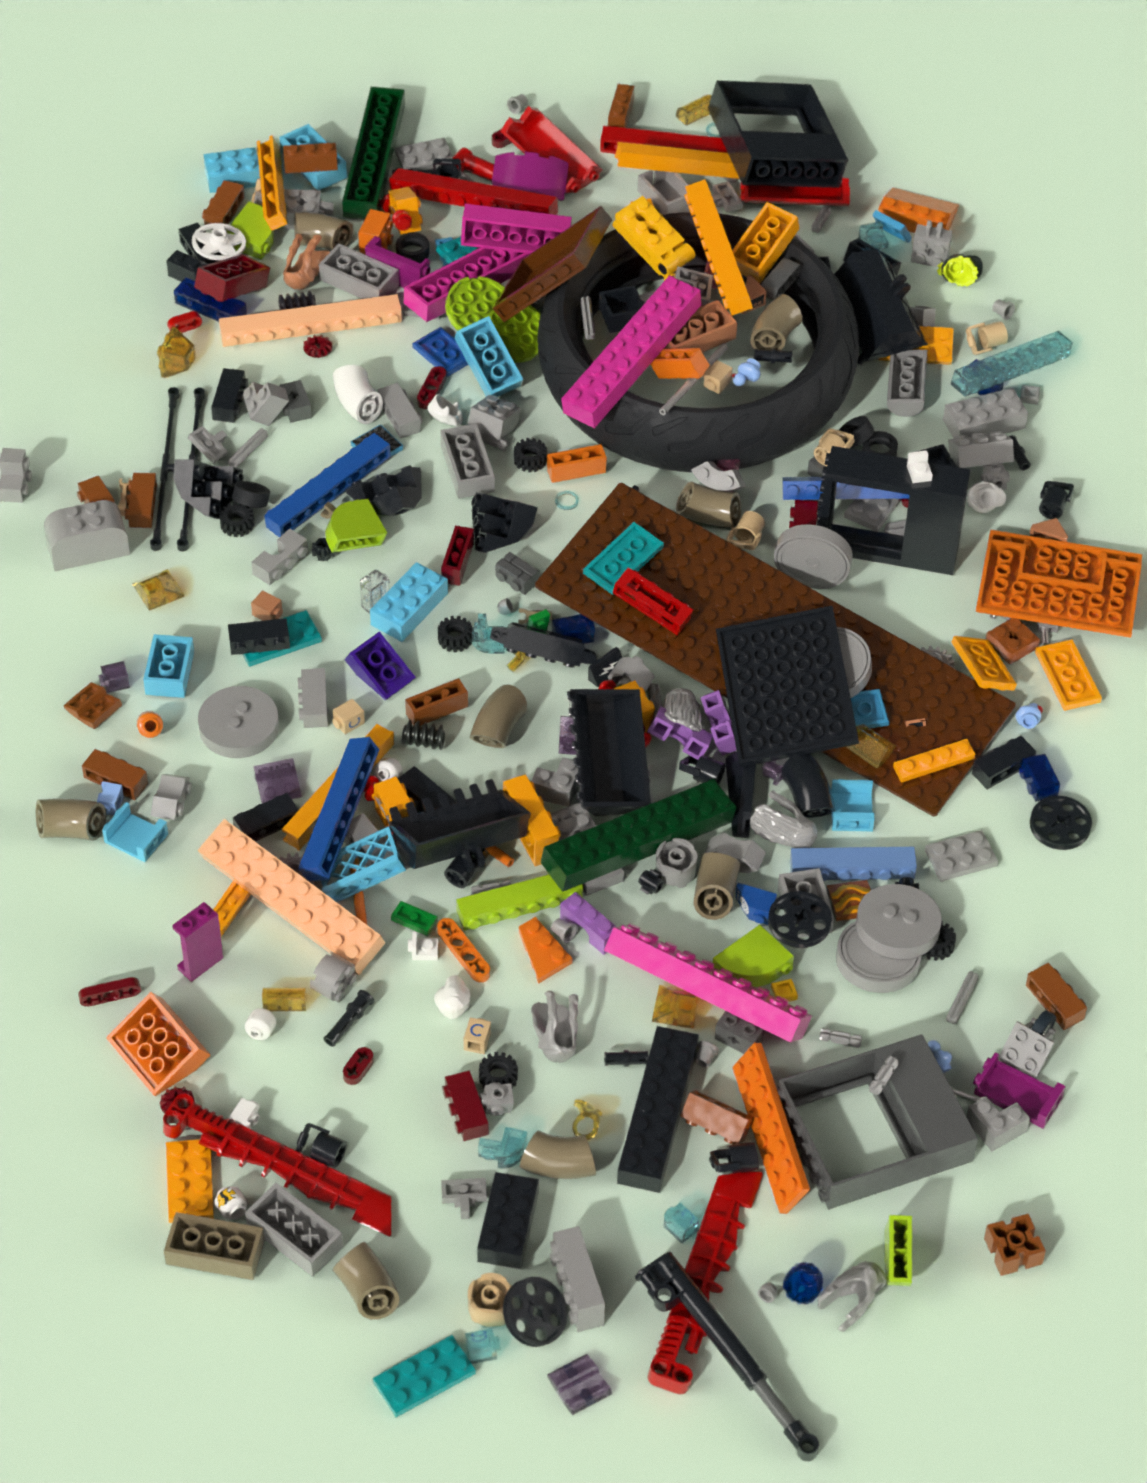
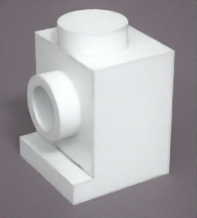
(245, 1113)

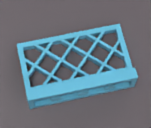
(364, 877)

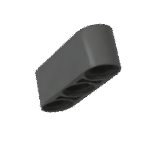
(781, 278)

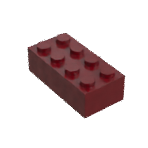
(232, 277)

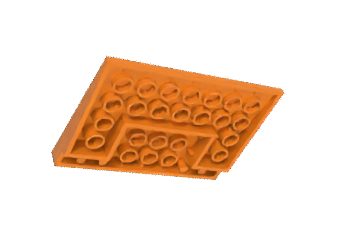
(1060, 583)

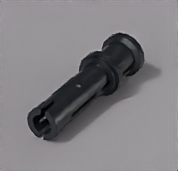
(354, 1011)

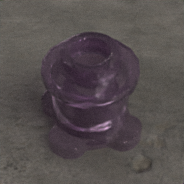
(773, 771)

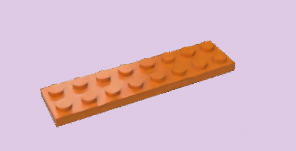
(771, 1128)

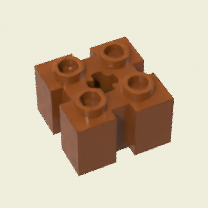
(1014, 1244)

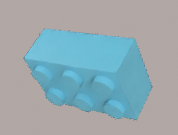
(234, 166)
(169, 666)

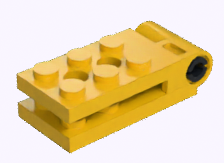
(653, 237)

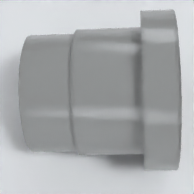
(516, 103)
(1004, 309)
(564, 929)
(705, 1053)

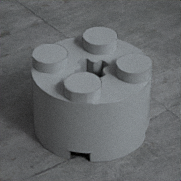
(631, 669)
(676, 862)
(333, 976)

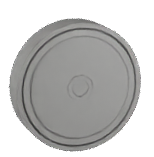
(813, 556)
(856, 660)
(238, 722)
(898, 921)
(871, 970)

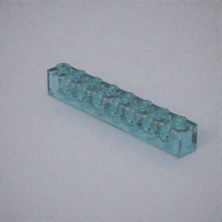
(1011, 363)

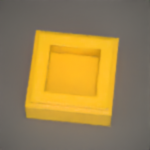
(785, 989)

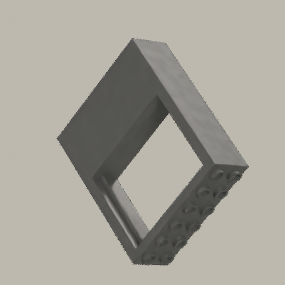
(914, 1103)

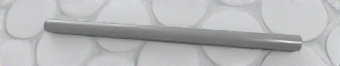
(691, 381)

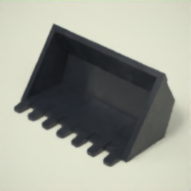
(880, 306)
(609, 750)
(458, 827)

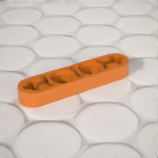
(466, 948)

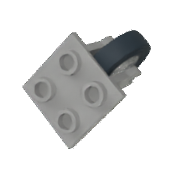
(1030, 1044)

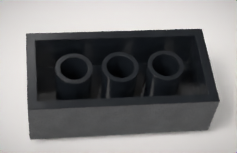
(508, 1220)

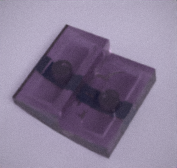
(579, 1384)

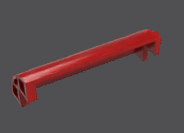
(540, 135)
(797, 195)

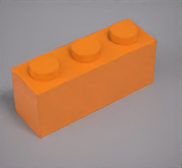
(680, 363)
(576, 463)

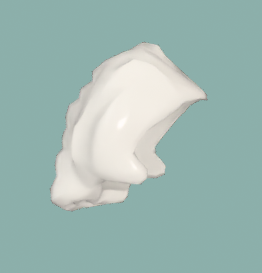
(445, 411)
(985, 497)
(453, 997)

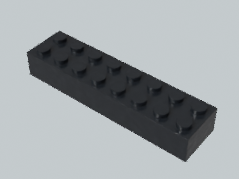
(658, 1109)

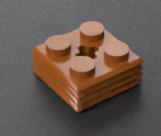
(1012, 640)

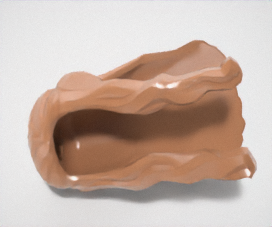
(307, 264)

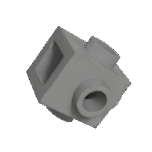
(996, 474)
(497, 1098)

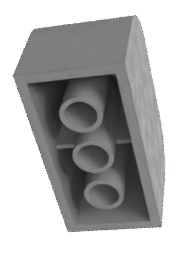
(85, 534)

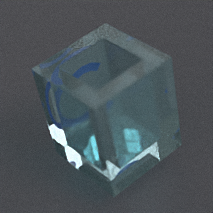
(680, 1222)
(482, 1345)

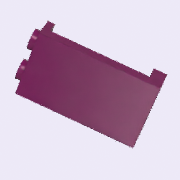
(408, 269)
(199, 941)
(1007, 1085)

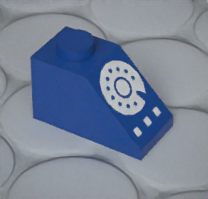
(755, 902)

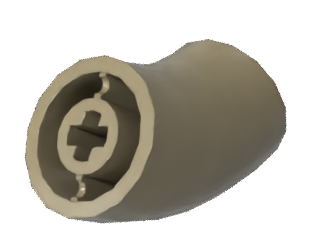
(332, 229)
(775, 324)
(709, 505)
(499, 716)
(70, 818)
(716, 885)
(558, 1157)
(367, 1282)

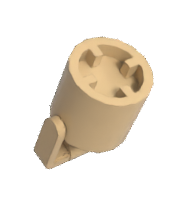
(988, 335)
(832, 438)
(747, 531)

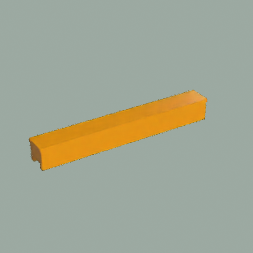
(675, 160)
(272, 183)
(303, 822)

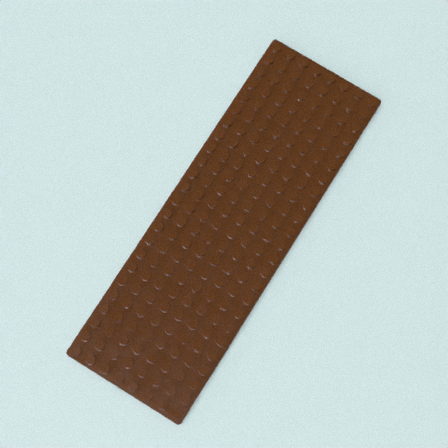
(736, 588)

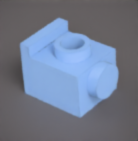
(111, 797)

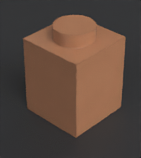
(266, 606)

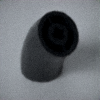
(808, 786)

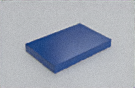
(441, 351)

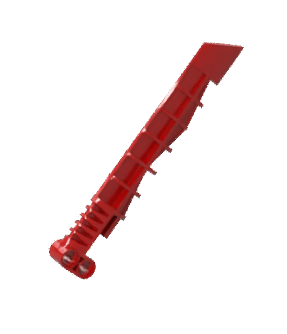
(302, 1172)
(708, 1257)

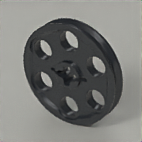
(1061, 830)
(806, 925)
(526, 1309)

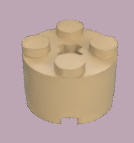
(487, 1299)

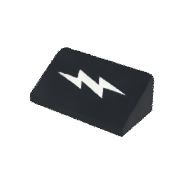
(602, 667)

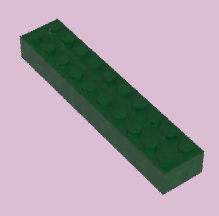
(373, 152)
(637, 834)

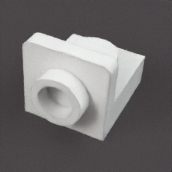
(919, 467)
(423, 948)

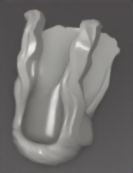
(683, 709)
(783, 829)
(554, 1027)
(862, 1280)

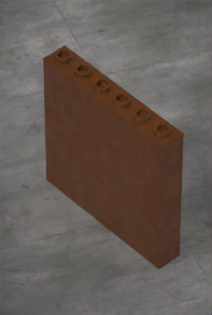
(552, 264)

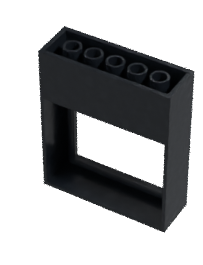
(778, 157)
(932, 513)

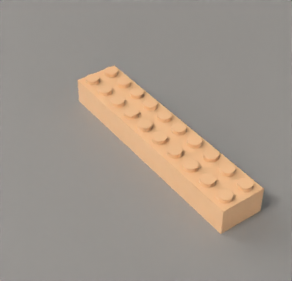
(291, 896)

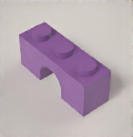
(720, 721)
(693, 742)
(583, 914)

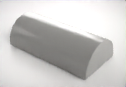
(907, 382)

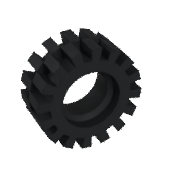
(530, 446)
(236, 527)
(455, 642)
(945, 948)
(498, 1062)

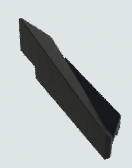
(740, 792)

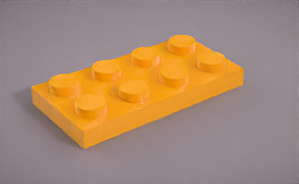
(939, 345)
(984, 663)
(1068, 675)
(189, 1179)

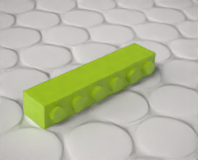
(511, 901)

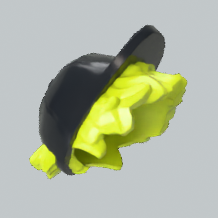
(961, 269)

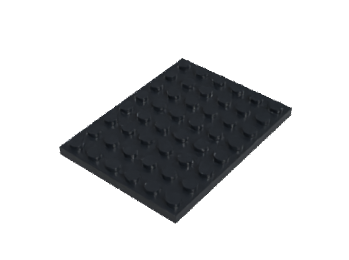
(786, 686)

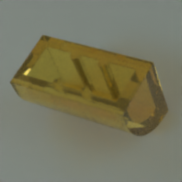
(694, 110)
(871, 746)
(284, 999)

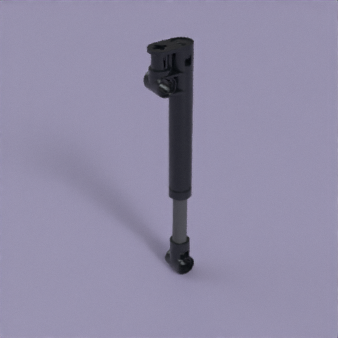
(669, 1278)

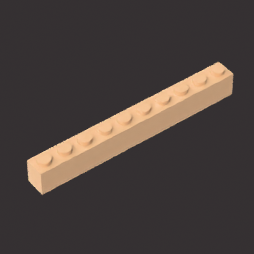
(310, 320)

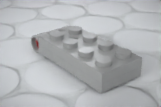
(573, 821)

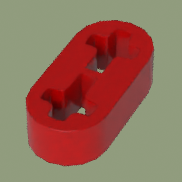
(185, 322)

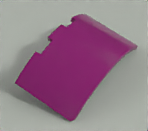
(531, 173)

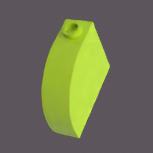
(255, 230)
(354, 527)
(755, 958)
(898, 1250)

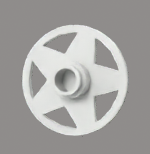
(218, 241)

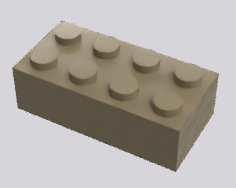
(214, 1246)

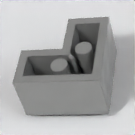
(696, 279)
(264, 401)
(14, 475)
(557, 786)
(997, 1127)

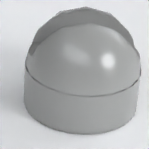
(505, 607)
(767, 1292)

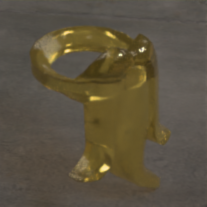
(586, 1110)

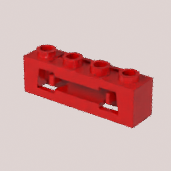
(653, 601)

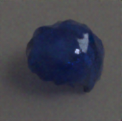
(803, 1283)

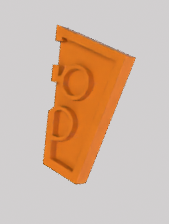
(543, 950)

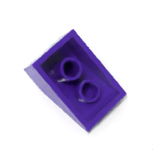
(379, 666)

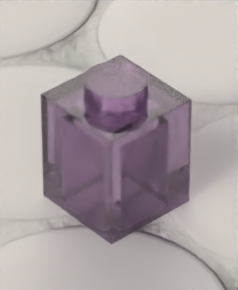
(114, 677)

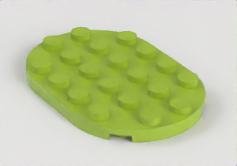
(474, 299)

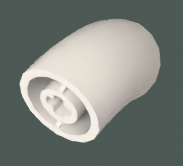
(357, 393)

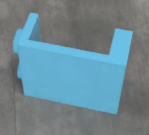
(852, 805)
(134, 834)

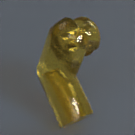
(516, 661)

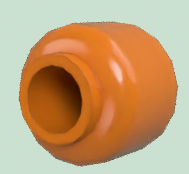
(149, 724)

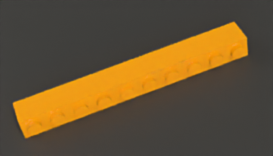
(718, 248)

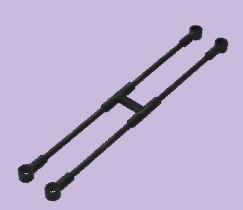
(182, 543)

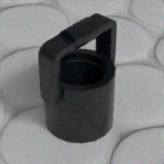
(447, 167)
(1055, 498)
(705, 768)
(457, 873)
(325, 1147)
(740, 1157)

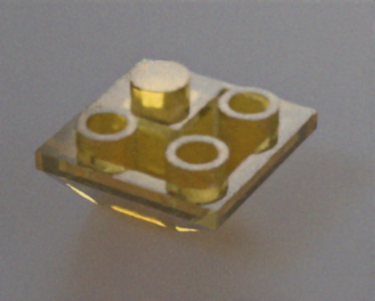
(175, 354)
(158, 589)
(675, 1007)

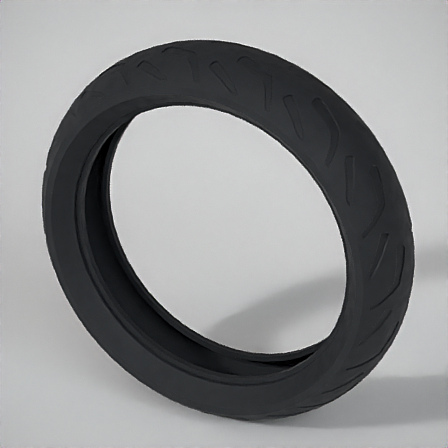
(697, 435)

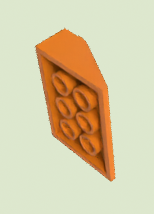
(917, 209)
(157, 1044)

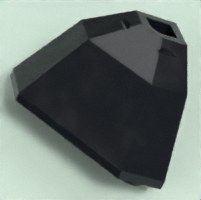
(206, 486)
(390, 493)
(499, 521)

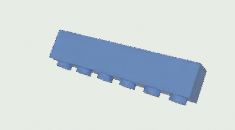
(856, 862)

